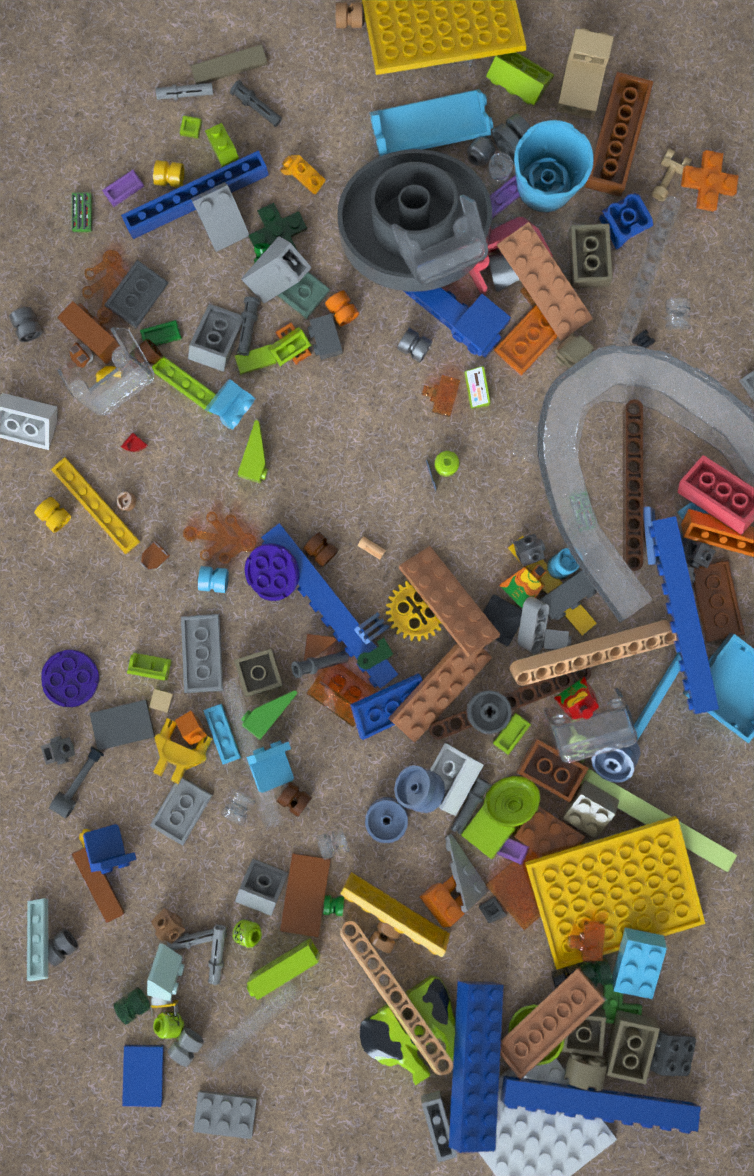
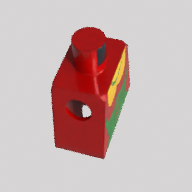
(578, 700)

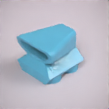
(230, 404)

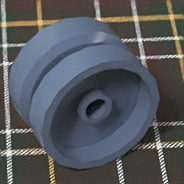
(617, 764)
(419, 789)
(388, 831)

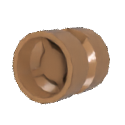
(348, 15)
(381, 942)

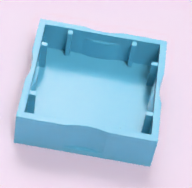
(734, 686)

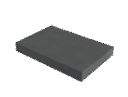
(136, 294)
(122, 725)

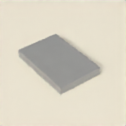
(181, 810)

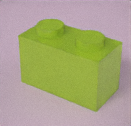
(222, 145)

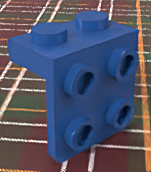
(106, 849)

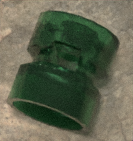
(598, 972)
(129, 1007)

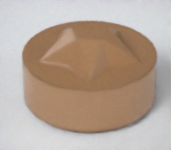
(126, 501)

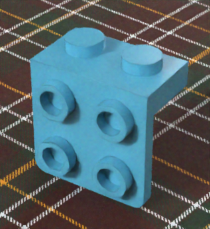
(270, 766)

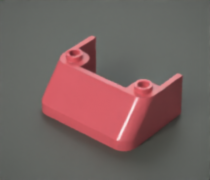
(497, 235)

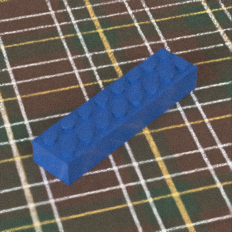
(476, 1066)

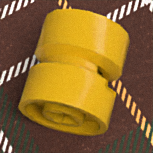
(166, 173)
(50, 512)

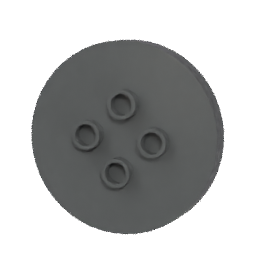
(418, 194)

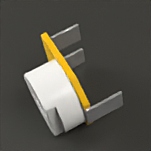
(158, 1002)

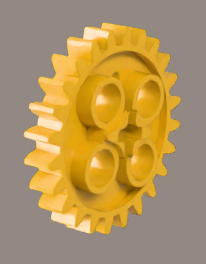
(401, 620)

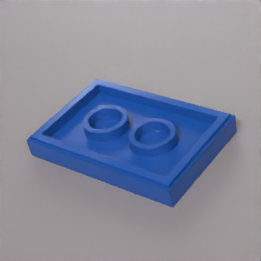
(143, 1075)

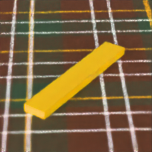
(95, 505)
(577, 617)

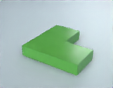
(615, 1002)

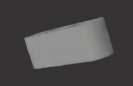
(533, 625)

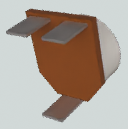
(80, 356)
(154, 556)

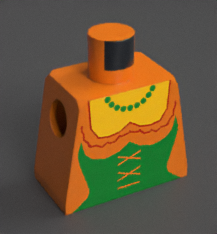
(524, 584)

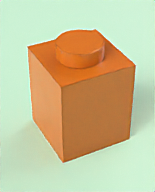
(190, 728)

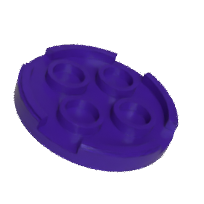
(272, 571)
(70, 678)

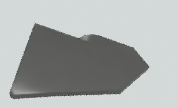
(502, 272)

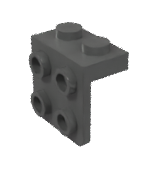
(673, 1054)

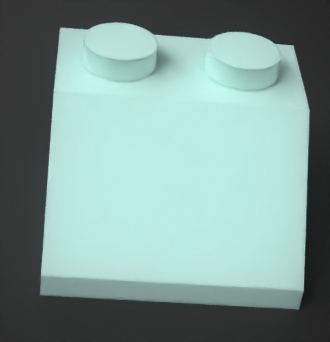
(164, 973)

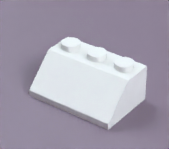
(27, 421)
(458, 775)

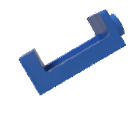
(480, 325)

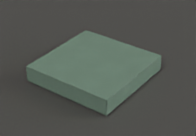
(305, 295)

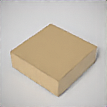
(161, 700)

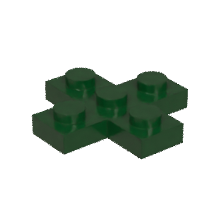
(276, 226)

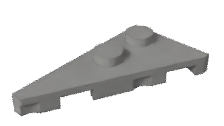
(466, 877)

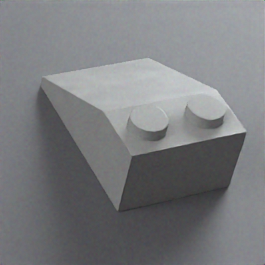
(220, 216)
(215, 337)

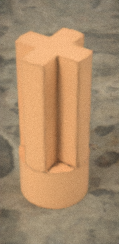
(371, 547)

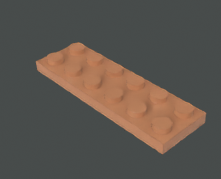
(544, 281)
(449, 601)
(438, 691)
(550, 1023)

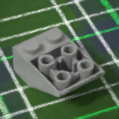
(276, 270)

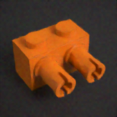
(441, 904)

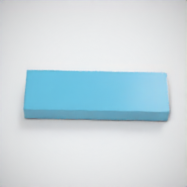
(222, 734)

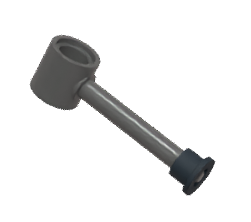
(63, 803)

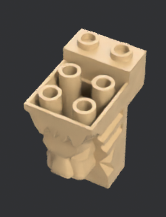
(584, 73)

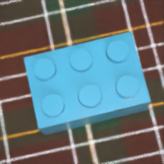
(639, 963)

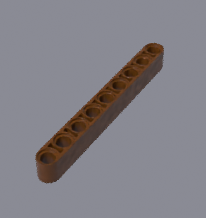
(637, 476)
(517, 694)

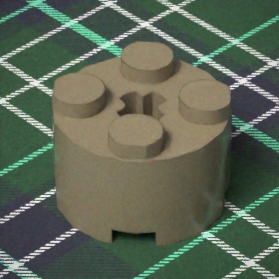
(573, 350)
(586, 1071)

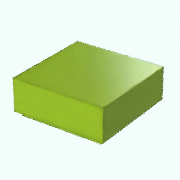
(190, 127)

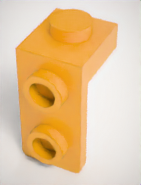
(303, 172)

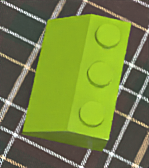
(520, 76)

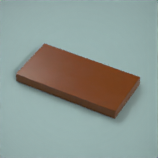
(717, 601)
(305, 895)

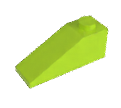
(254, 461)

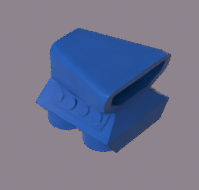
(626, 219)

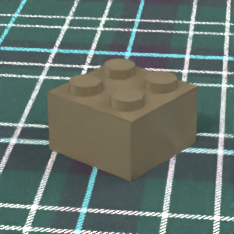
(259, 672)
(590, 809)
(588, 1036)

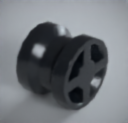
(643, 339)

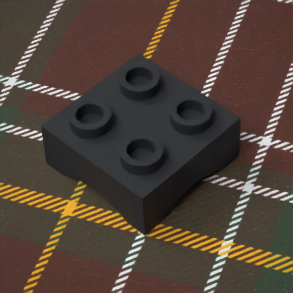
(504, 617)

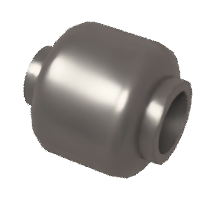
(481, 151)

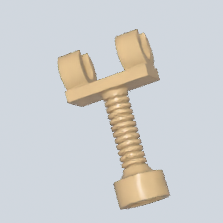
(673, 167)

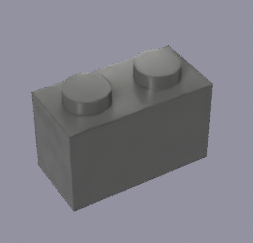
(325, 336)

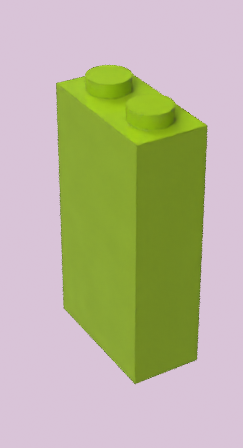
(283, 969)

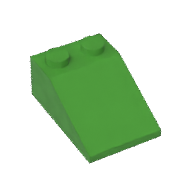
(263, 717)

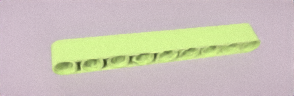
(649, 814)

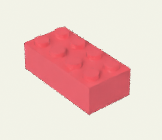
(719, 494)

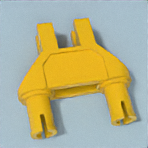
(176, 754)

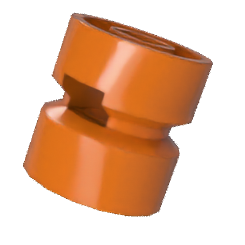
(343, 310)

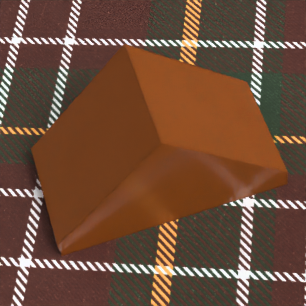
(317, 644)

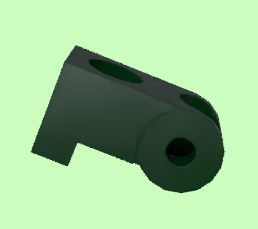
(370, 659)

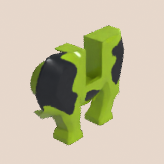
(391, 1045)

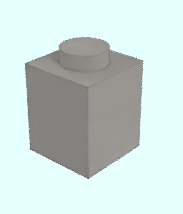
(556, 639)

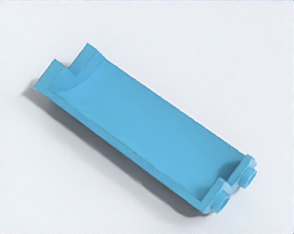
(431, 122)

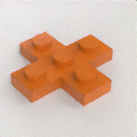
(709, 180)

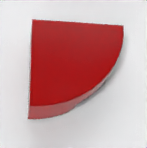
(133, 443)

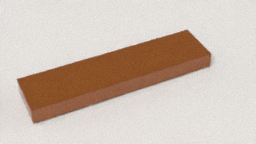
(99, 887)

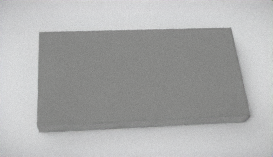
(202, 653)

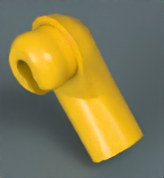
(103, 372)

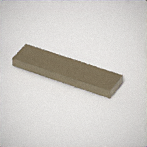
(229, 65)

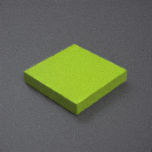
(486, 834)

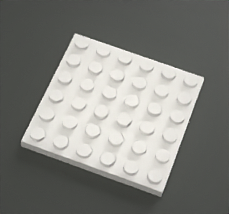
(544, 1142)

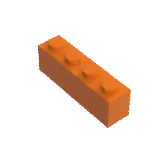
(710, 530)

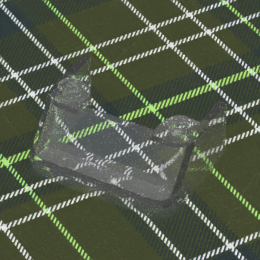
(449, 255)
(126, 380)
(595, 735)

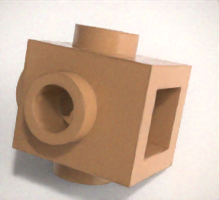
(168, 926)

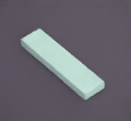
(37, 939)

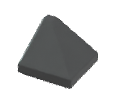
(492, 910)

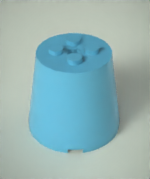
(553, 153)

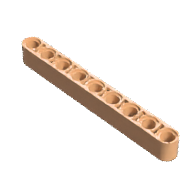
(592, 653)
(404, 1002)

